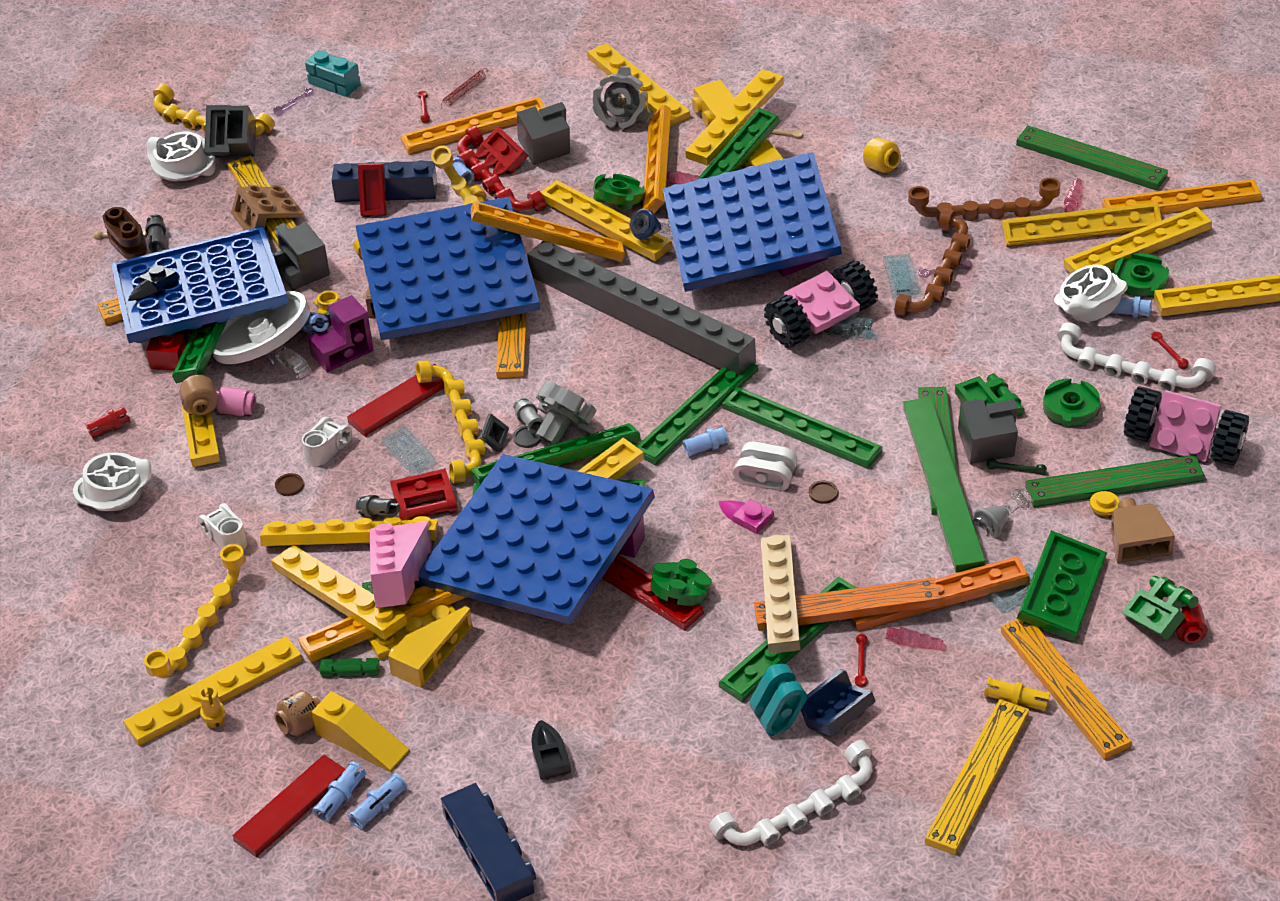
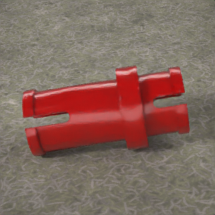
(107, 422)

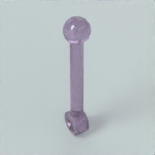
(279, 109)
(967, 264)

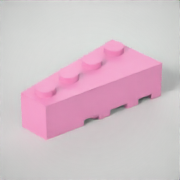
(396, 560)

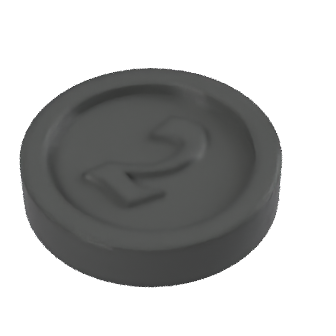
(524, 438)

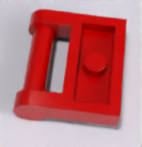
(422, 489)

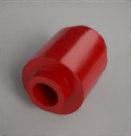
(1193, 626)

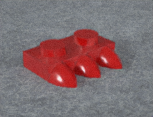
(501, 152)

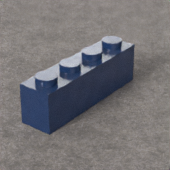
(402, 179)
(488, 844)

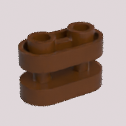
(124, 233)

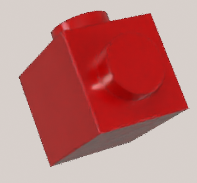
(165, 351)

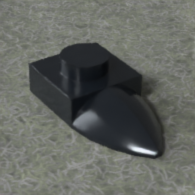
(153, 282)
(549, 751)

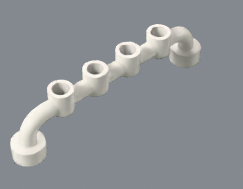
(1142, 371)
(795, 815)

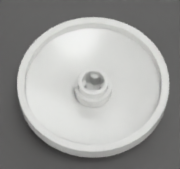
(261, 332)

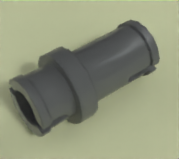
(155, 230)
(374, 506)

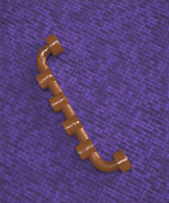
(1048, 188)
(942, 274)

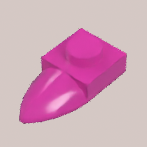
(748, 515)

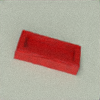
(372, 189)

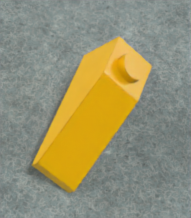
(427, 648)
(357, 732)

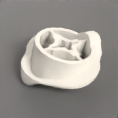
(179, 156)
(1090, 293)
(112, 481)

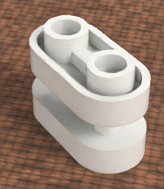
(765, 466)

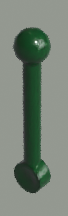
(1039, 469)

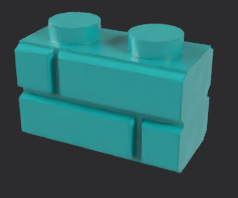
(332, 73)

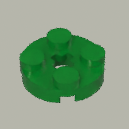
(618, 190)
(1155, 274)
(1071, 414)
(680, 581)

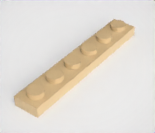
(780, 594)

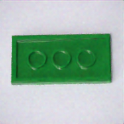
(1062, 585)

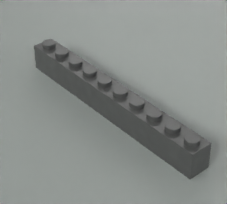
(642, 308)

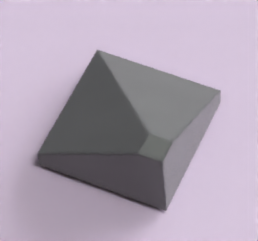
(494, 432)

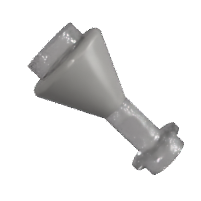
(991, 520)

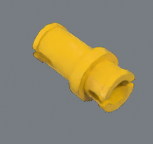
(212, 709)

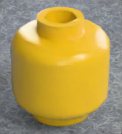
(881, 155)

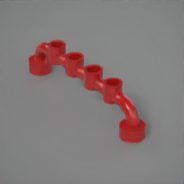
(492, 182)

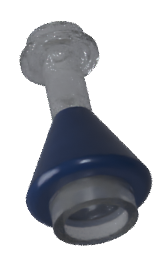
(645, 224)

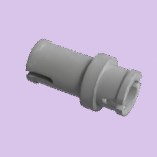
(528, 414)

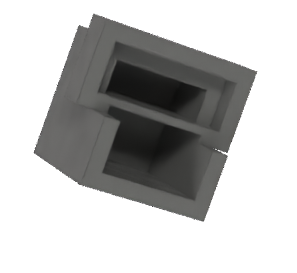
(229, 131)
(544, 133)
(301, 255)
(988, 430)

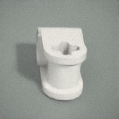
(325, 441)
(223, 527)

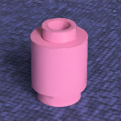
(235, 401)

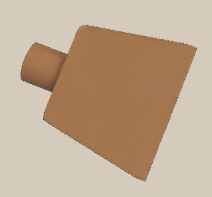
(1139, 532)

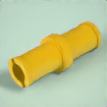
(1017, 694)

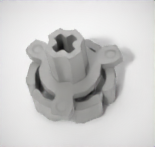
(633, 104)
(561, 410)

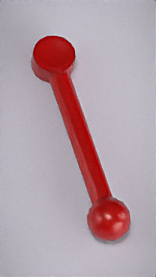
(424, 117)
(1182, 362)
(861, 680)

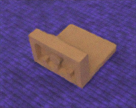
(256, 204)

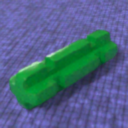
(349, 667)

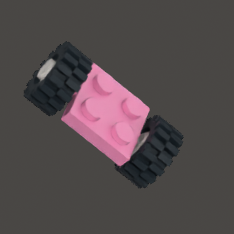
(820, 303)
(1186, 425)

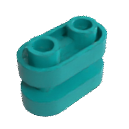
(778, 699)

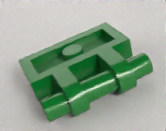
(978, 389)
(1156, 615)

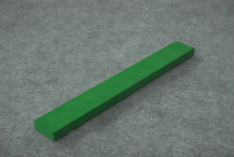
(943, 485)

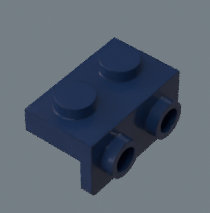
(835, 704)

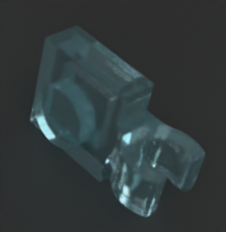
(854, 324)

